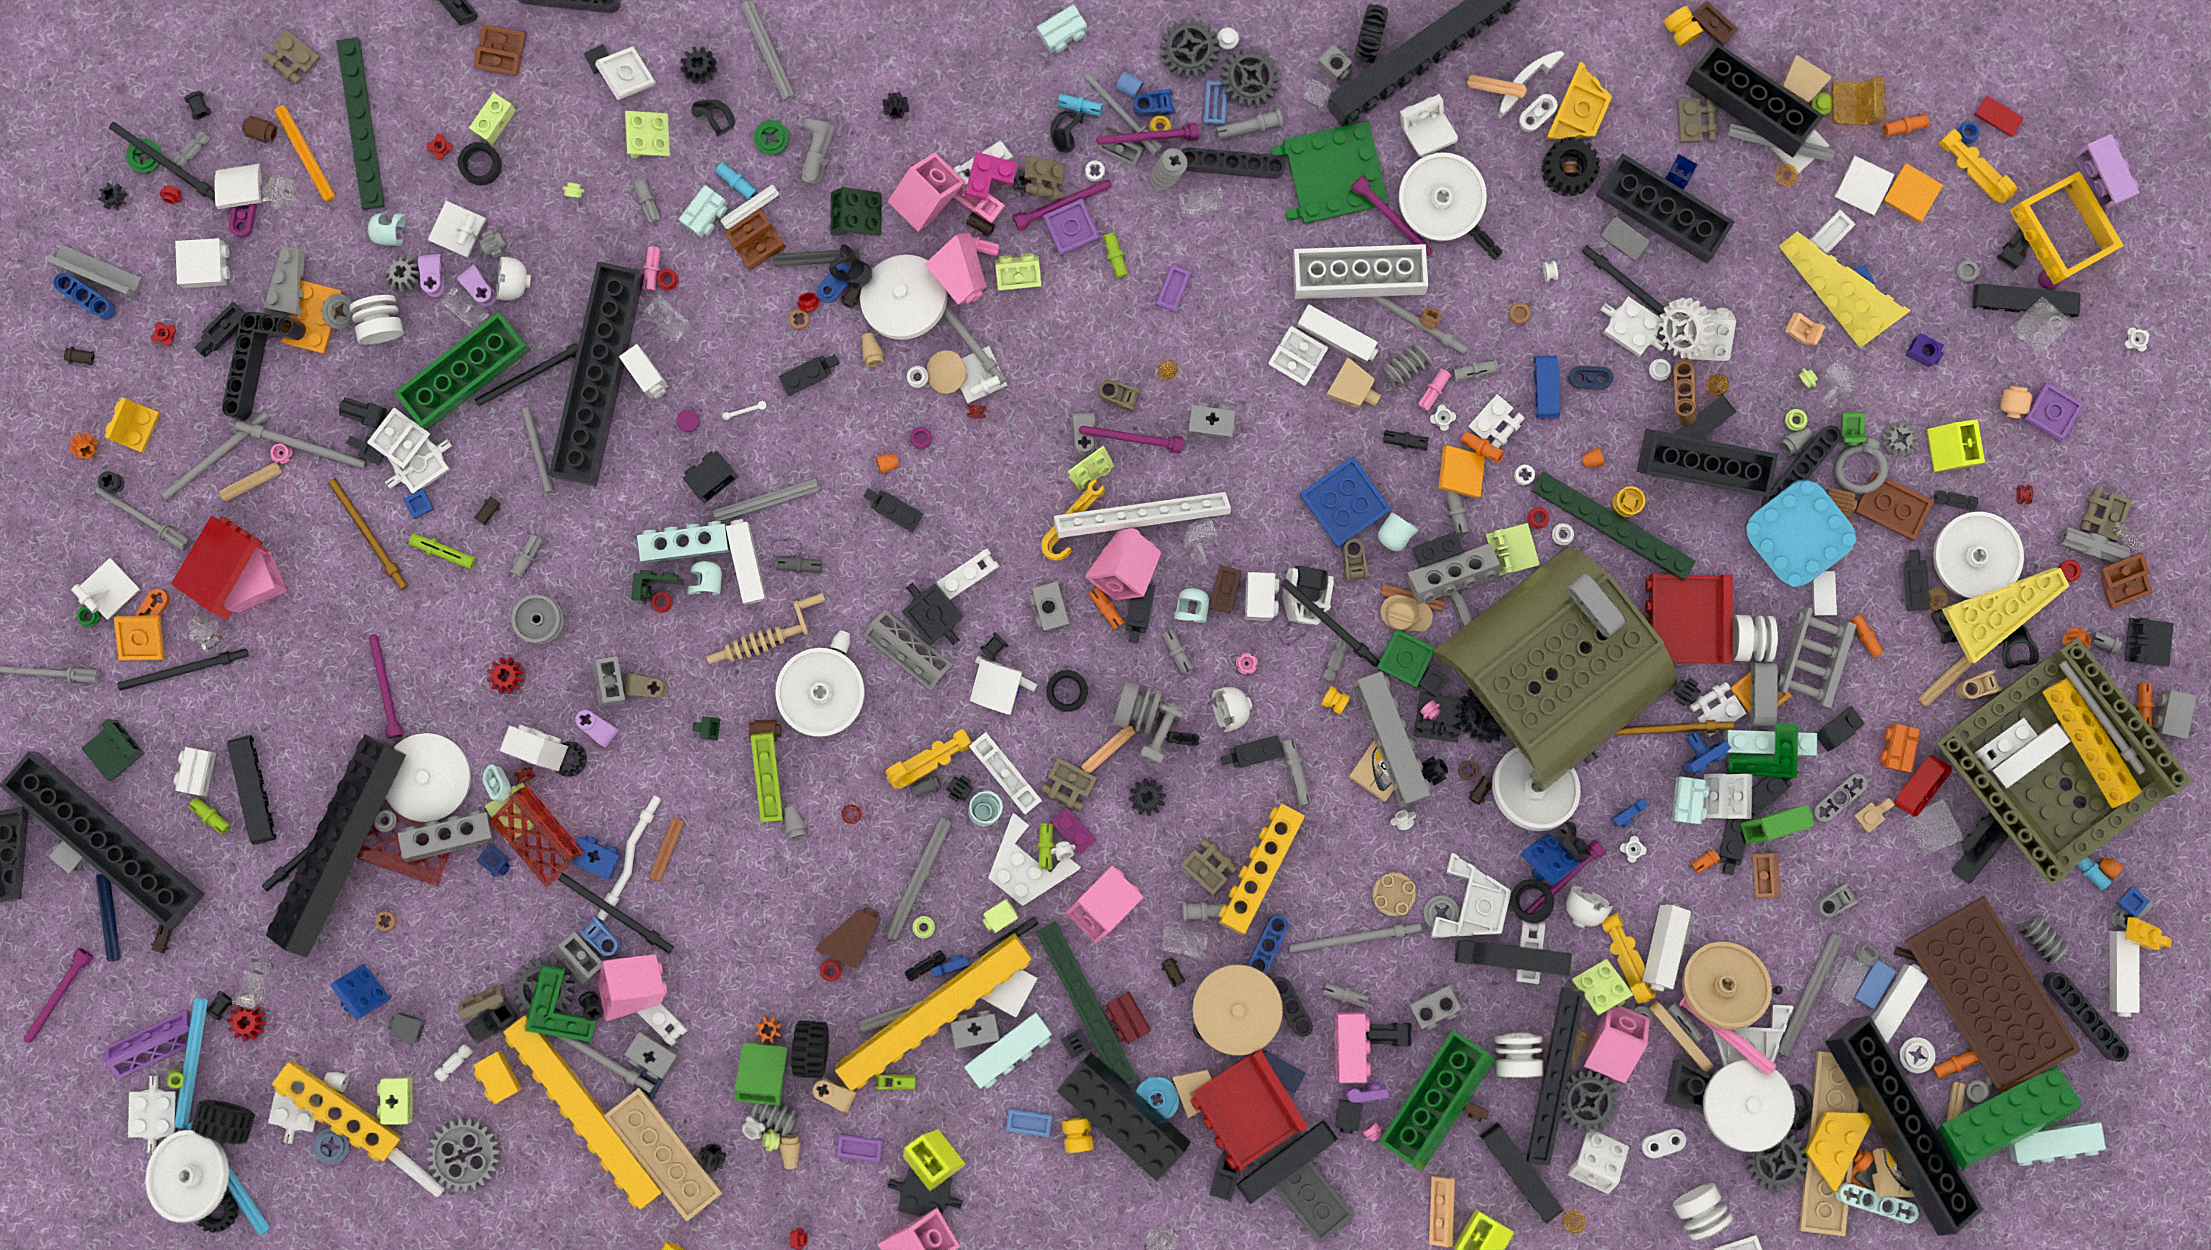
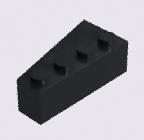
(12, 852)
(1686, 1086)

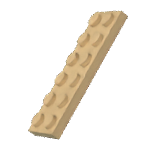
(663, 1154)

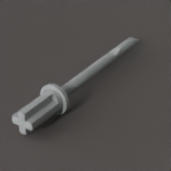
(1153, 146)
(165, 531)
(73, 673)

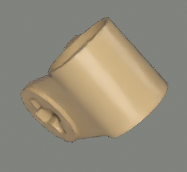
(1981, 685)
(838, 1095)

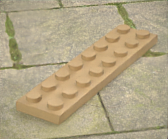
(1819, 1206)

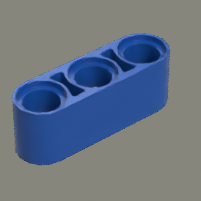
(76, 291)
(1547, 381)
(1269, 933)

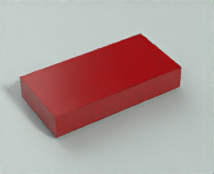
(1998, 116)

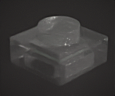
(1316, 94)

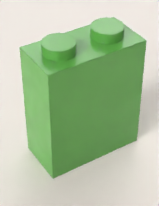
(1777, 824)
(761, 1074)

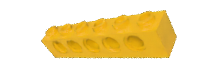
(2092, 743)
(1291, 821)
(331, 1098)

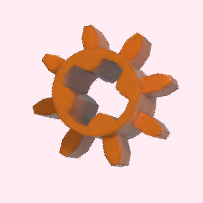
(83, 445)
(2074, 633)
(766, 1035)

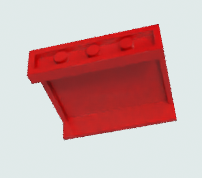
(216, 564)
(1693, 616)
(1247, 1110)

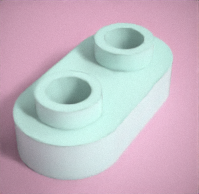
(496, 783)

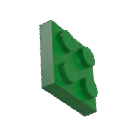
(1406, 658)

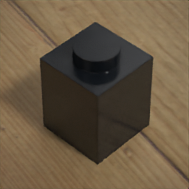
(1348, 1116)

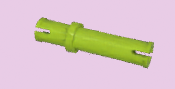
(418, 541)

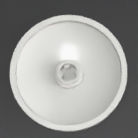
(1442, 196)
(903, 298)
(1978, 554)
(820, 692)
(431, 778)
(1525, 802)
(1748, 1106)
(186, 1176)

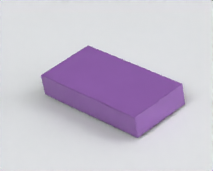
(1173, 288)
(859, 1148)

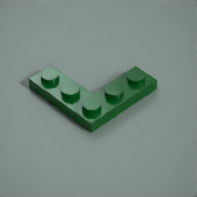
(1778, 765)
(541, 1013)

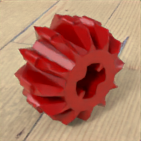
(511, 681)
(250, 1030)

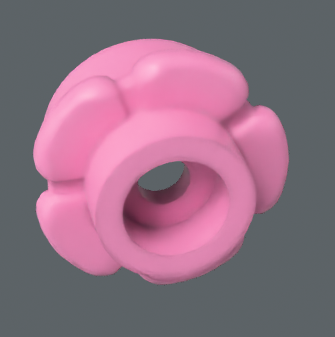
(275, 453)
(1246, 657)
(1430, 710)
(1373, 1132)

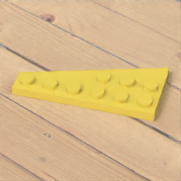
(1848, 296)
(1993, 616)

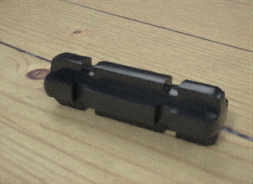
(1485, 242)
(1956, 500)
(1182, 738)
(925, 965)

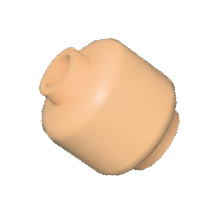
(2016, 401)

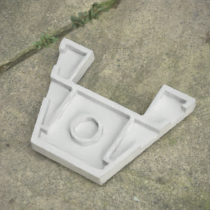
(1019, 873)
(1482, 907)
(1763, 1039)

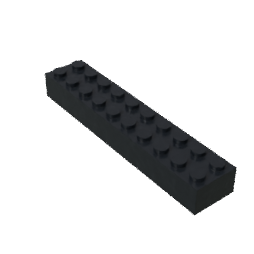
(1414, 57)
(596, 374)
(101, 840)
(335, 845)
(1904, 1125)

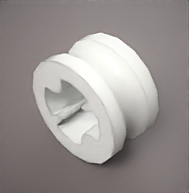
(1101, 171)
(1550, 271)
(1529, 469)

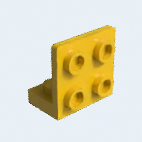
(131, 424)

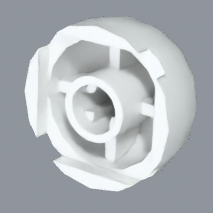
(511, 279)
(1232, 708)
(1586, 908)

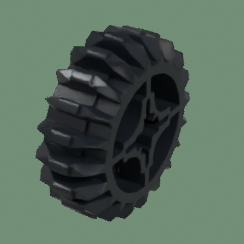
(1371, 33)
(1476, 729)

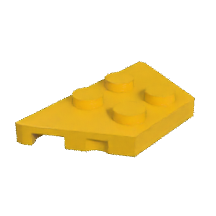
(1581, 108)
(1836, 1144)

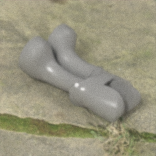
(816, 161)

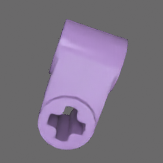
(431, 271)
(476, 284)
(599, 729)

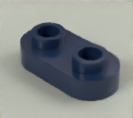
(1590, 376)

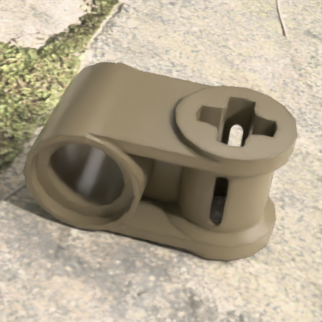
(1120, 395)
(1355, 562)
(640, 686)

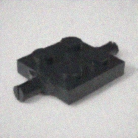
(933, 614)
(918, 1200)

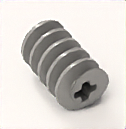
(1168, 169)
(1405, 364)
(2046, 938)
(775, 1116)

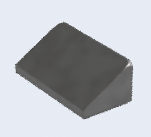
(1126, 152)
(1625, 238)

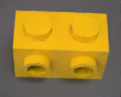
(497, 1077)

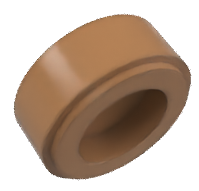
(1519, 313)

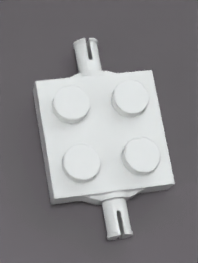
(1633, 326)
(423, 467)
(152, 1113)
(290, 1116)

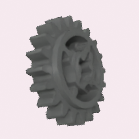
(1197, 45)
(1244, 71)
(525, 979)
(1604, 1090)
(1775, 1168)

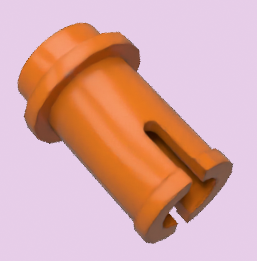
(1705, 861)

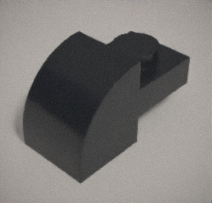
(1839, 729)
(491, 1022)
(1224, 1180)

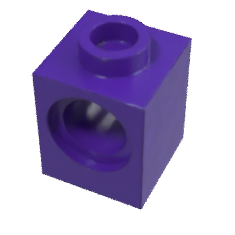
(1915, 350)

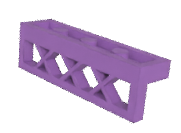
(147, 1042)

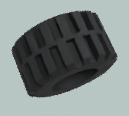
(1565, 183)
(810, 1049)
(223, 1121)

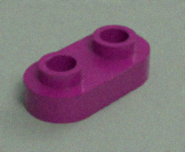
(241, 216)

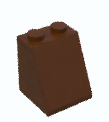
(851, 938)

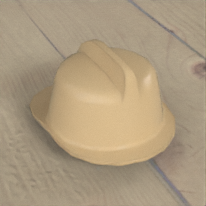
(1405, 614)

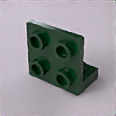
(855, 211)
(640, 587)
(112, 749)

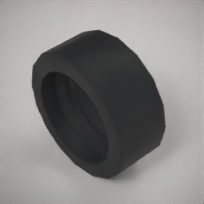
(474, 147)
(1072, 675)
(1535, 884)

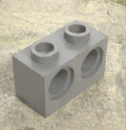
(1432, 1001)

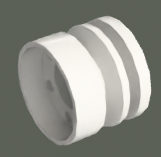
(376, 319)
(1757, 639)
(1519, 1055)
(1705, 1215)

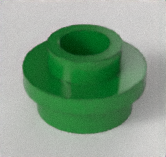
(81, 617)

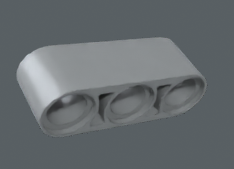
(1596, 605)
(1763, 694)

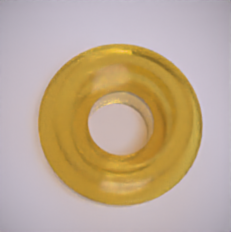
(1787, 182)
(1167, 369)
(1714, 381)
(1943, 598)
(1581, 1221)

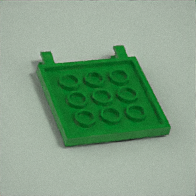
(1326, 168)

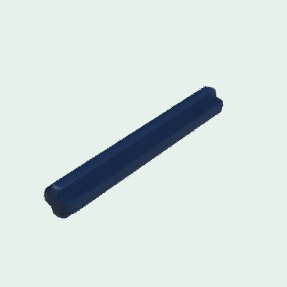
(108, 918)

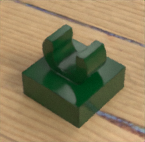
(708, 728)

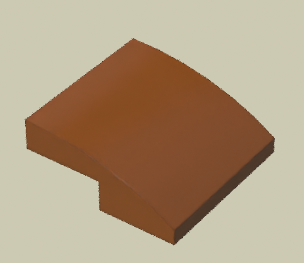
(500, 49)
(755, 239)
(2126, 580)

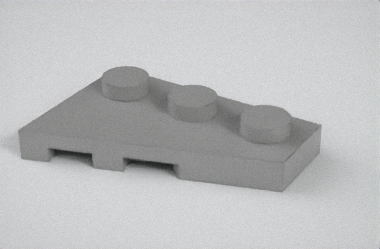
(285, 284)

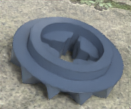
(323, 1153)

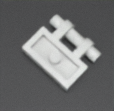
(1491, 417)
(1727, 710)

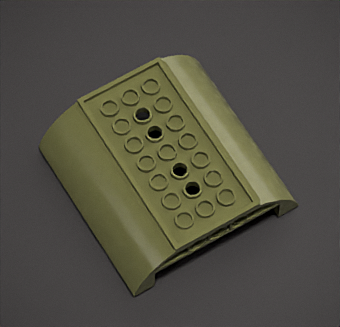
(1541, 630)
(2035, 808)

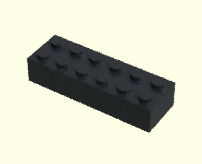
(1754, 99)
(1665, 208)
(1707, 462)
(1124, 1116)

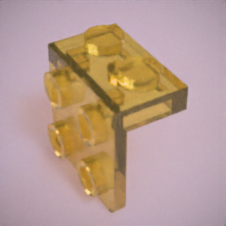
(1858, 102)

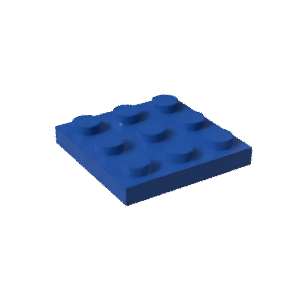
(1345, 501)

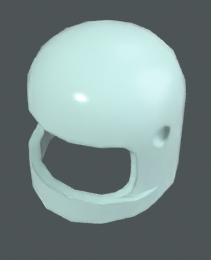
(383, 232)
(1396, 533)
(711, 578)
(1202, 606)
(979, 811)

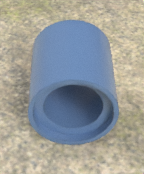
(1128, 84)

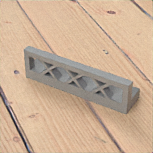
(96, 271)
(904, 652)

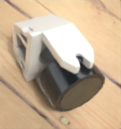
(1312, 579)

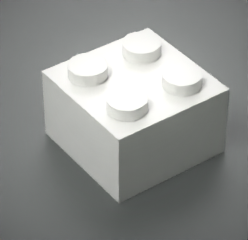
(1260, 596)
(534, 747)

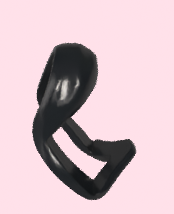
(706, 106)
(1063, 138)
(859, 272)
(2020, 635)
(1802, 1116)

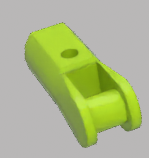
(174, 1078)
(900, 1082)

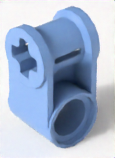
(598, 934)

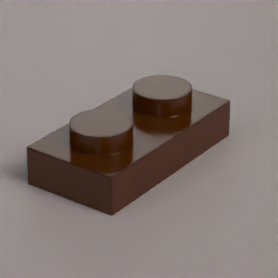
(1714, 23)
(1225, 589)

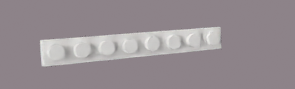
(1141, 514)

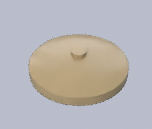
(1726, 985)
(1237, 1009)

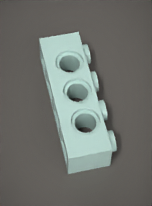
(648, 542)

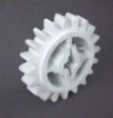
(1680, 328)

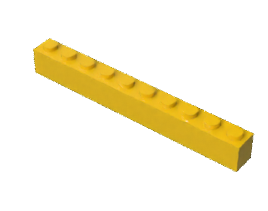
(933, 1012)
(583, 1111)

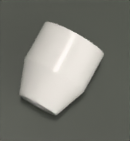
(841, 642)
(336, 1080)

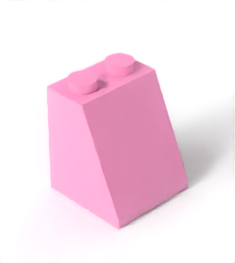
(925, 191)
(959, 269)
(1125, 565)
(256, 583)
(1104, 904)
(630, 985)
(1617, 1043)
(924, 1233)

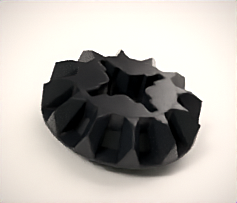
(579, 760)

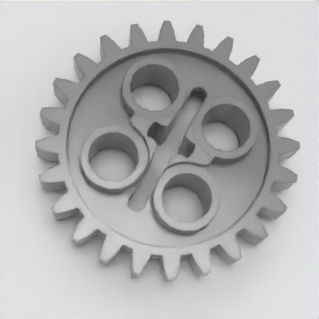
(457, 1136)

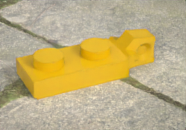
(2146, 935)

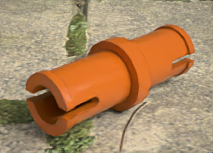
(1905, 125)
(1482, 447)
(1106, 608)
(1867, 636)
(2145, 702)
(1955, 1064)

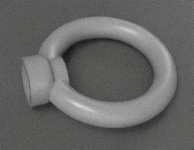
(1869, 449)

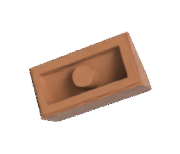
(1766, 875)

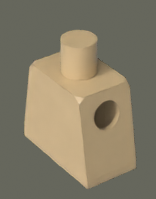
(1804, 79)
(1353, 386)
(1187, 1083)

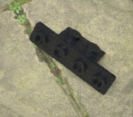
(1980, 848)

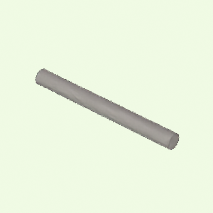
(538, 453)

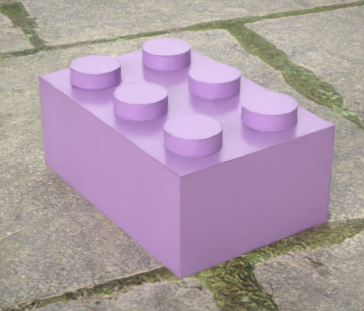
(2106, 172)

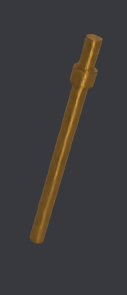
(391, 568)
(1709, 726)

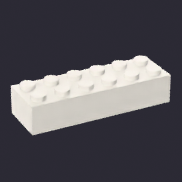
(1360, 271)

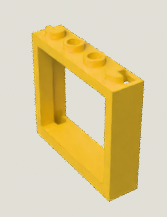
(2090, 212)

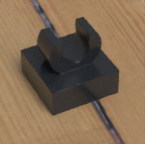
(1433, 681)
(1075, 1043)

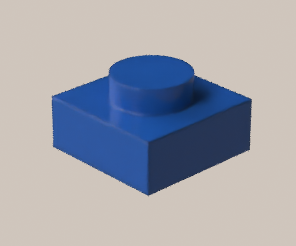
(418, 504)
(2133, 902)

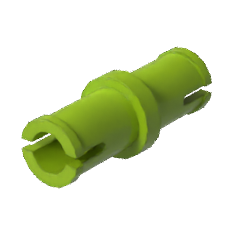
(1115, 255)
(209, 816)
(1045, 846)

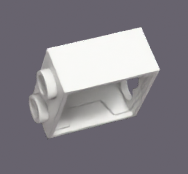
(202, 263)
(644, 372)

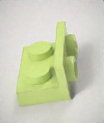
(1018, 272)

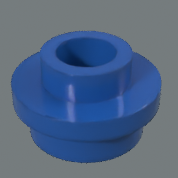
(1974, 132)

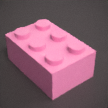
(1351, 1047)

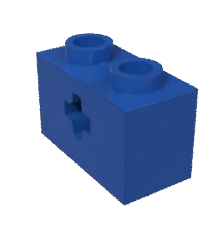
(606, 865)

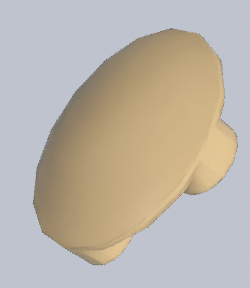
(946, 371)
(1394, 894)

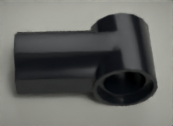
(2015, 250)
(367, 414)
(1391, 1034)

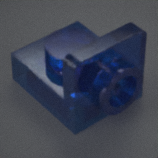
(1681, 171)
(494, 861)

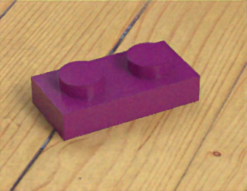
(1073, 830)

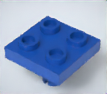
(1703, 754)
(1549, 859)
(360, 992)

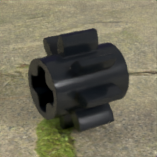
(895, 105)
(1021, 177)
(119, 196)
(1687, 691)
(1434, 770)
(959, 788)
(711, 1157)

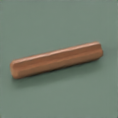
(1388, 590)
(666, 849)

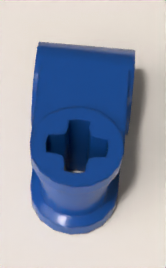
(1156, 104)

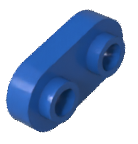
(836, 285)

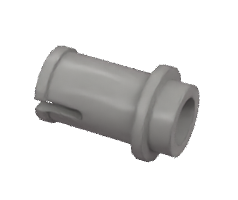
(2107, 642)

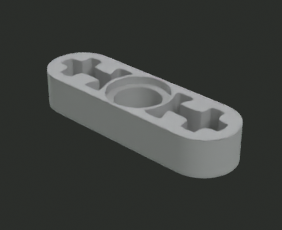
(1848, 798)

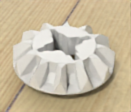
(1926, 1050)

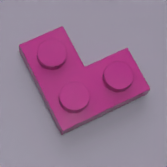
(986, 169)

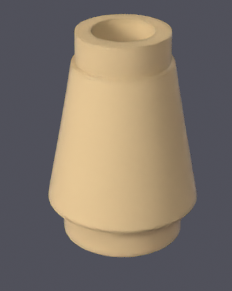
(871, 350)
(790, 1150)

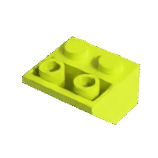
(1955, 446)
(932, 1158)
(1483, 1234)

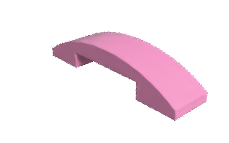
(985, 209)

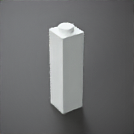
(1338, 334)
(745, 562)
(2029, 756)
(1666, 947)
(2123, 975)
(1899, 1000)

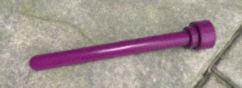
(1188, 132)
(1363, 188)
(1023, 219)
(1173, 443)
(393, 727)
(1595, 850)
(79, 961)

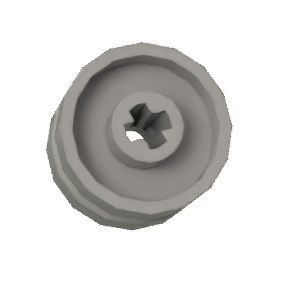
(551, 622)

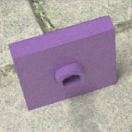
(1071, 227)
(2053, 411)

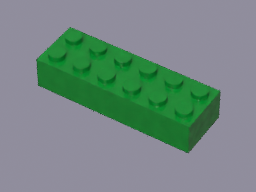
(462, 371)
(1437, 1100)
(2009, 1118)

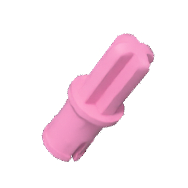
(985, 247)
(651, 268)
(1434, 389)

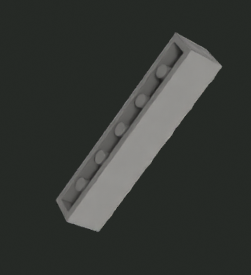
(1392, 739)

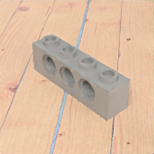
(1461, 564)
(481, 834)

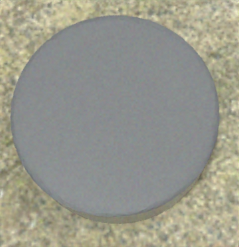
(1967, 271)
(1978, 1092)

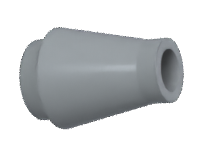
(1795, 442)
(794, 824)

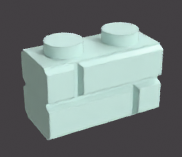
(1062, 29)
(703, 212)
(1689, 800)

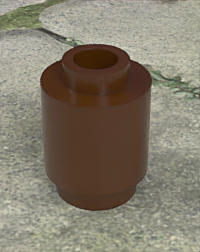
(259, 129)
(765, 726)

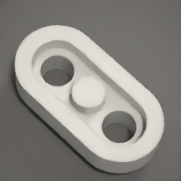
(1537, 114)
(1663, 1142)

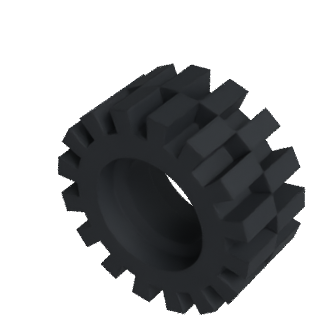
(226, 1221)

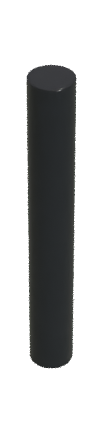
(1018, 931)

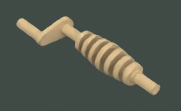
(780, 634)

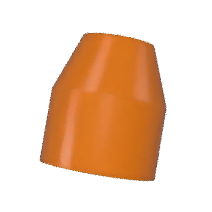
(1593, 458)
(886, 462)
(2110, 867)

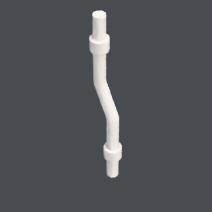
(645, 817)

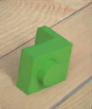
(1853, 427)

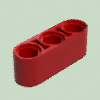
(1923, 785)

